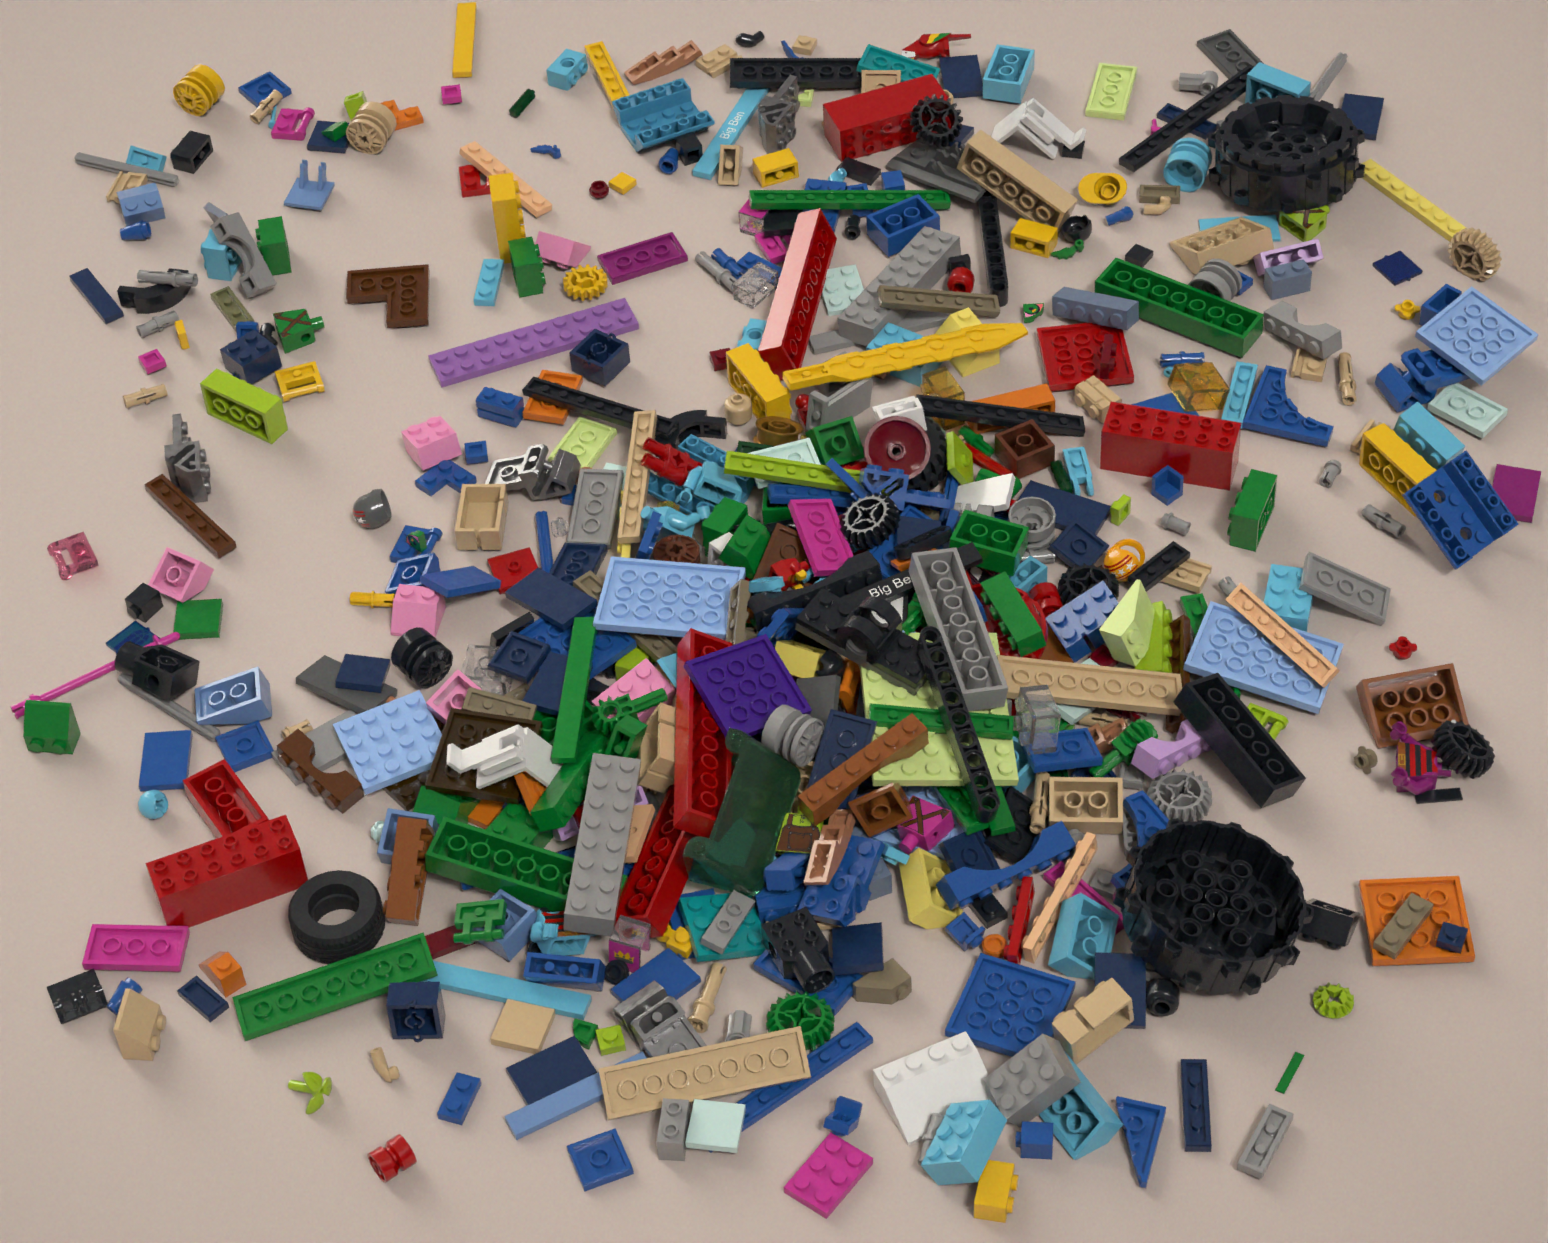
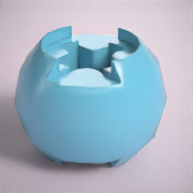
(153, 804)

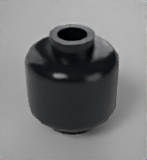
(1163, 997)

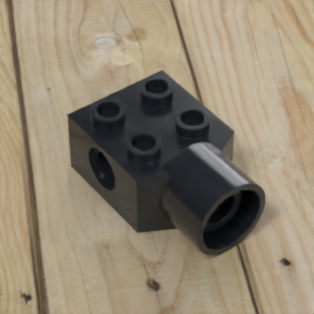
(158, 669)
(799, 950)

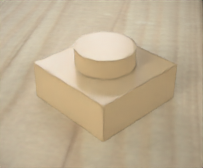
(804, 45)

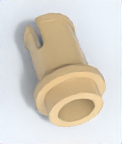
(303, 727)

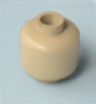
(738, 409)

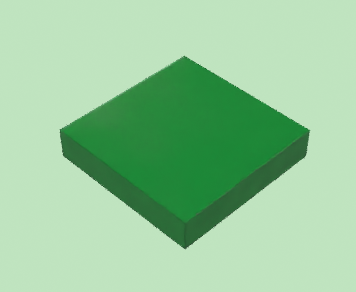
(198, 619)

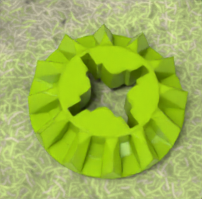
(1333, 1009)

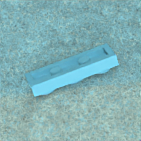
(489, 282)

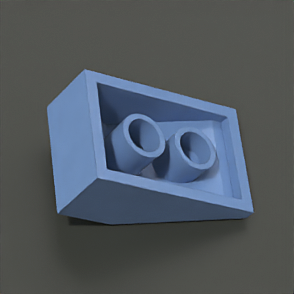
(234, 699)

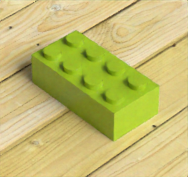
(244, 406)

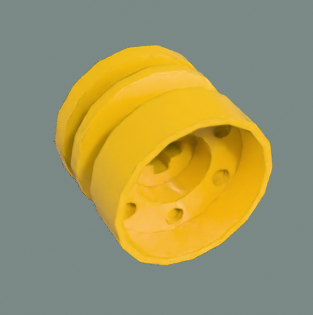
(198, 90)

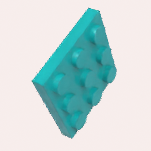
(698, 915)

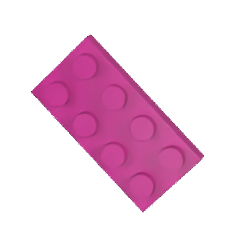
(820, 534)
(136, 947)

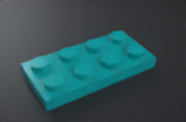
(881, 59)

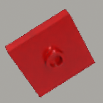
(512, 567)

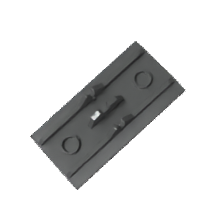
(936, 168)

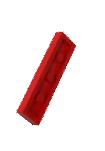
(1021, 917)

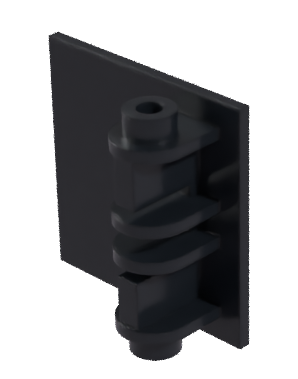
(77, 996)

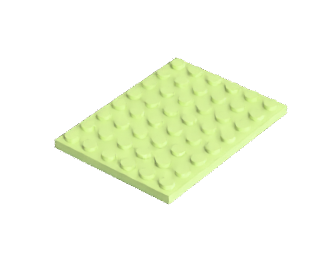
(936, 761)

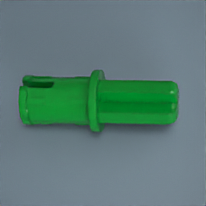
(975, 440)

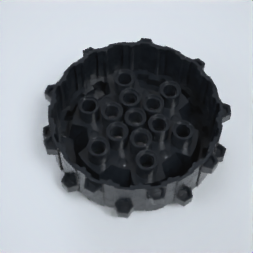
(1286, 154)
(1212, 907)

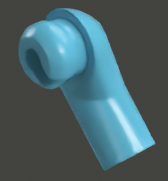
(838, 175)

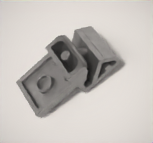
(778, 115)
(187, 463)
(536, 474)
(657, 1022)

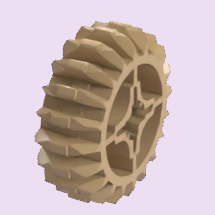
(1474, 254)

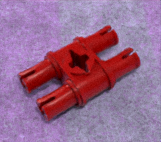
(671, 463)

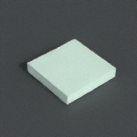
(715, 1126)

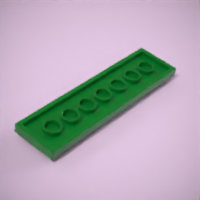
(333, 986)

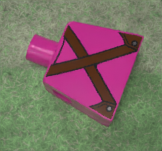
(927, 826)

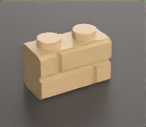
(1095, 398)

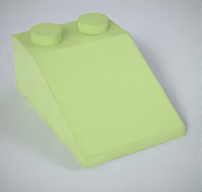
(1130, 626)

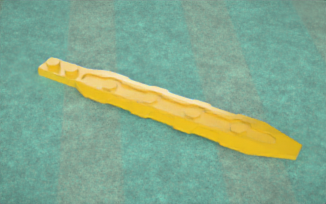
(905, 355)

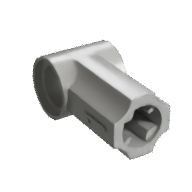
(1201, 83)
(738, 1025)

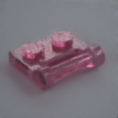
(79, 552)

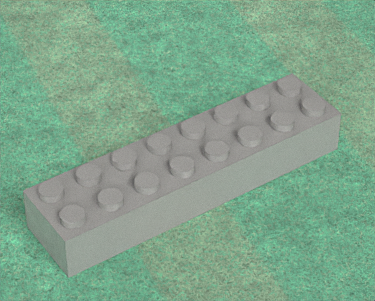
(916, 266)
(953, 610)
(602, 845)

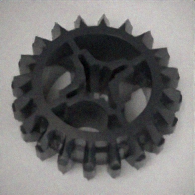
(928, 108)
(870, 521)
(1082, 578)
(1463, 749)

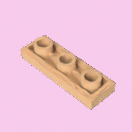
(640, 824)

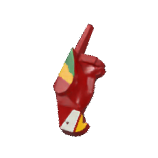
(932, 45)

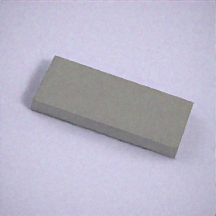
(595, 506)
(1345, 588)
(326, 744)

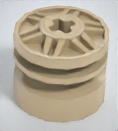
(371, 127)

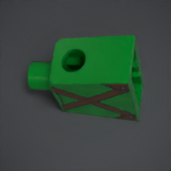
(296, 328)

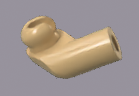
(381, 1066)

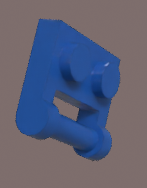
(403, 550)

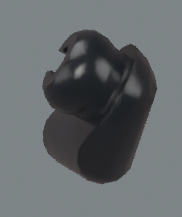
(749, 40)
(266, 331)

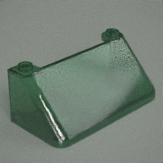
(747, 821)

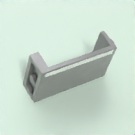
(844, 403)

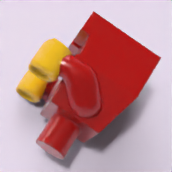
(791, 571)

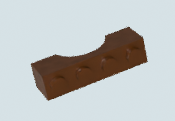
(338, 789)

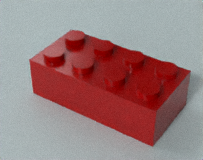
(223, 800)

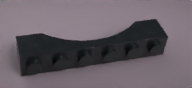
(851, 576)

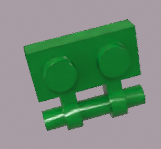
(480, 914)

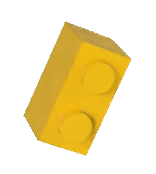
(775, 167)
(1034, 238)
(994, 1191)

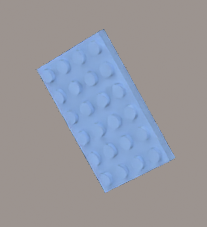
(665, 597)
(1252, 662)

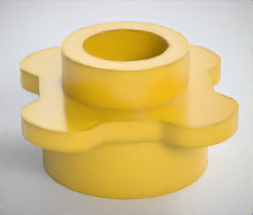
(1407, 309)

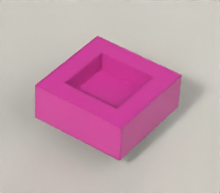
(451, 94)
(152, 361)

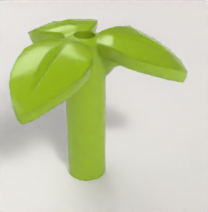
(314, 1086)

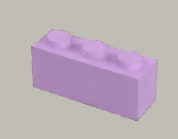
(1308, 250)

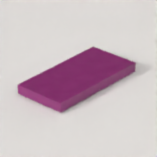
(642, 258)

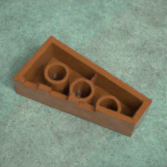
(408, 871)

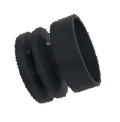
(421, 657)

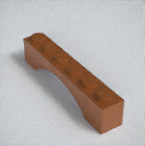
(830, 791)

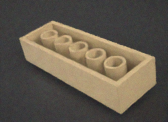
(1015, 181)

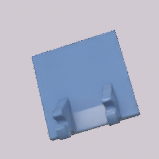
(310, 193)

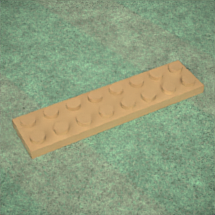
(1095, 684)
(705, 1072)

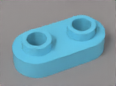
(769, 584)

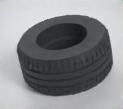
(333, 892)

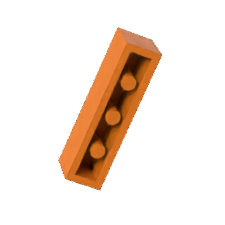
(1034, 398)

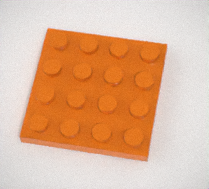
(1385, 896)

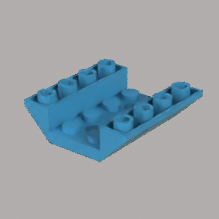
(660, 115)
(701, 452)

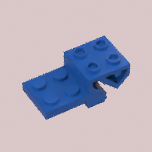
(1420, 382)
(875, 480)
(848, 887)

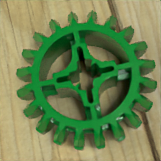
(804, 1011)

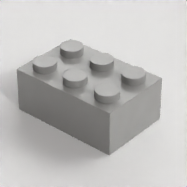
(1032, 1080)

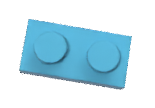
(146, 158)
(893, 854)

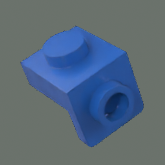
(965, 932)
(844, 1117)

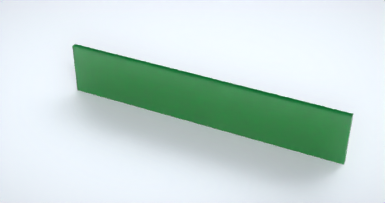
(1289, 1072)

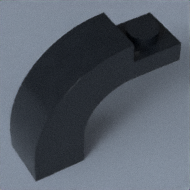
(153, 298)
(698, 424)

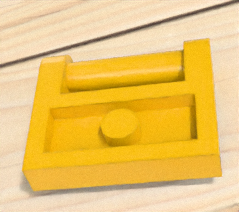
(298, 376)

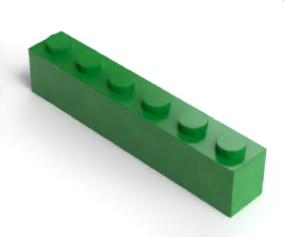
(569, 784)

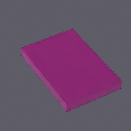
(1517, 490)

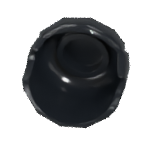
(1077, 228)
(832, 663)

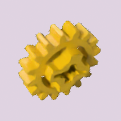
(585, 282)

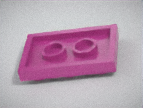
(828, 1175)

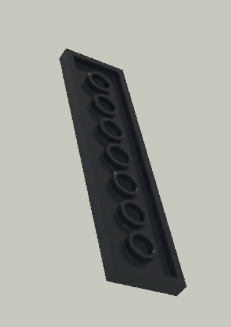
(809, 72)

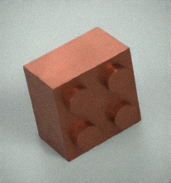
(1024, 449)

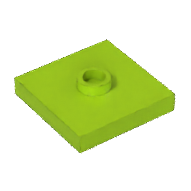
(959, 459)

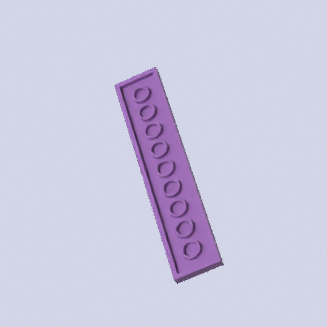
(530, 342)

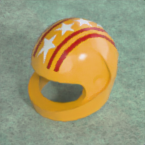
(1123, 562)

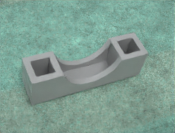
(232, 232)
(1317, 339)

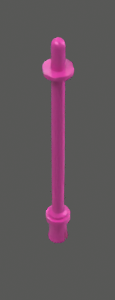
(19, 708)

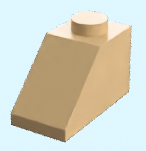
(730, 164)

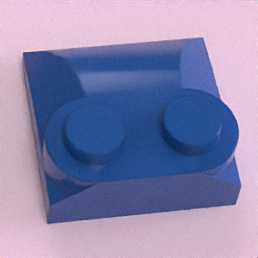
(408, 571)

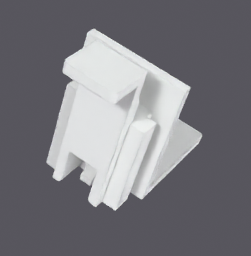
(1039, 127)
(504, 756)

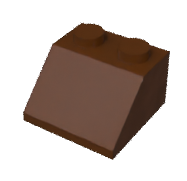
(882, 809)

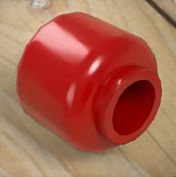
(961, 280)

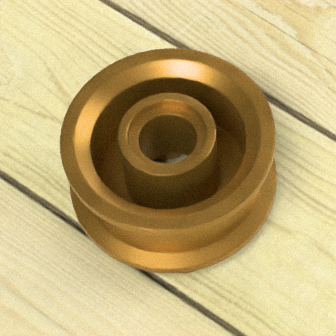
(776, 430)

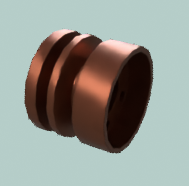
(677, 549)

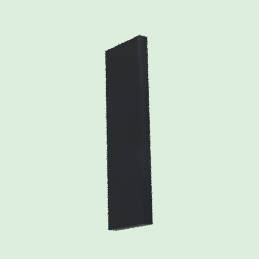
(1439, 795)

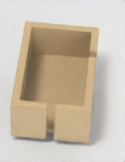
(481, 516)
(658, 749)
(1093, 1020)

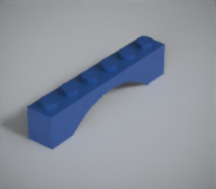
(967, 884)

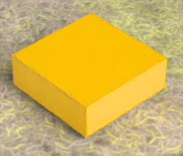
(622, 183)
(181, 334)

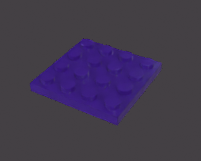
(745, 685)

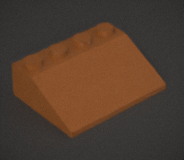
(1415, 697)

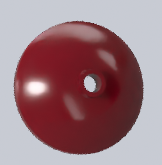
(899, 434)

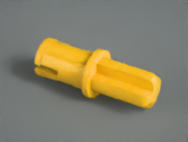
(372, 599)

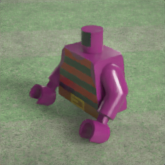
(1415, 763)

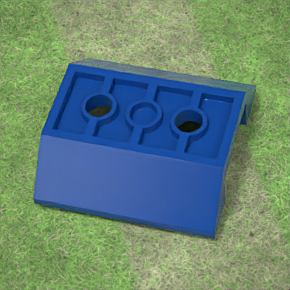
(1465, 505)

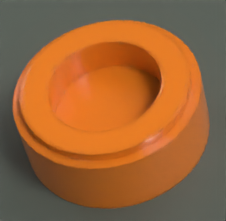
(994, 945)

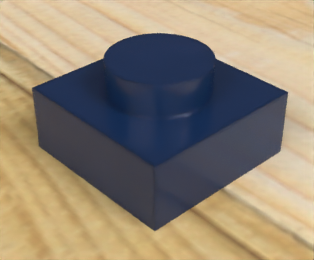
(1452, 937)

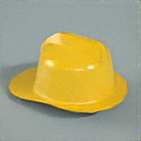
(1102, 188)

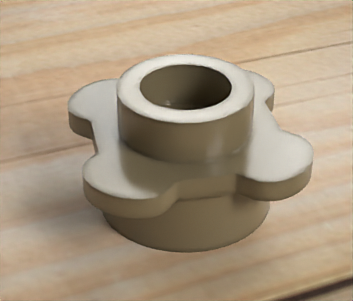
(1365, 759)

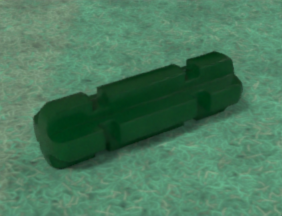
(523, 101)
(1061, 476)

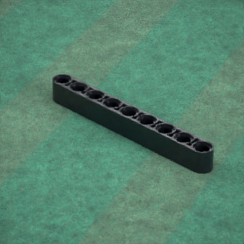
(993, 247)
(958, 733)

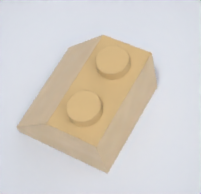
(138, 1026)

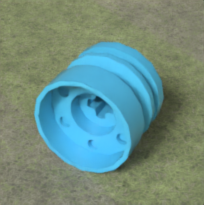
(1188, 164)

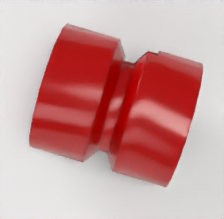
(1047, 596)
(392, 1158)

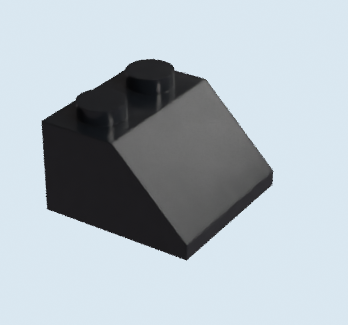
(1330, 924)

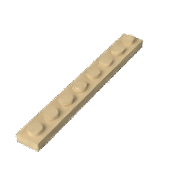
(636, 479)

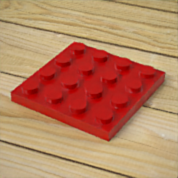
(1075, 353)

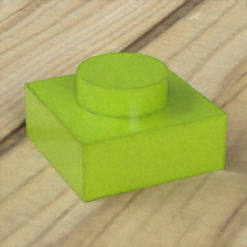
(1120, 509)
(610, 1040)

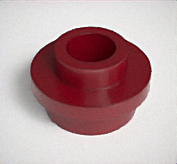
(599, 189)

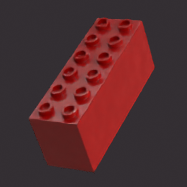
(877, 117)
(1148, 439)
(228, 873)

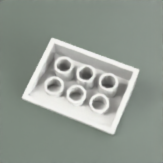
(930, 1082)

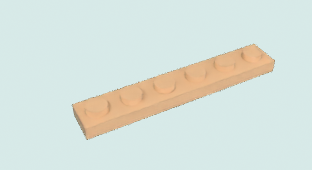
(489, 165)
(1282, 635)
(1063, 889)

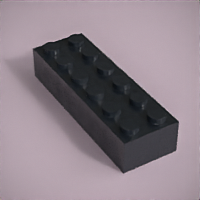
(1239, 740)

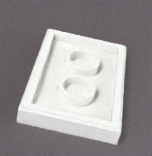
(991, 491)

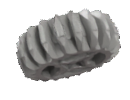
(1181, 795)

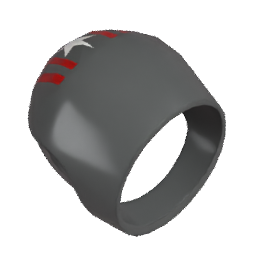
(372, 509)

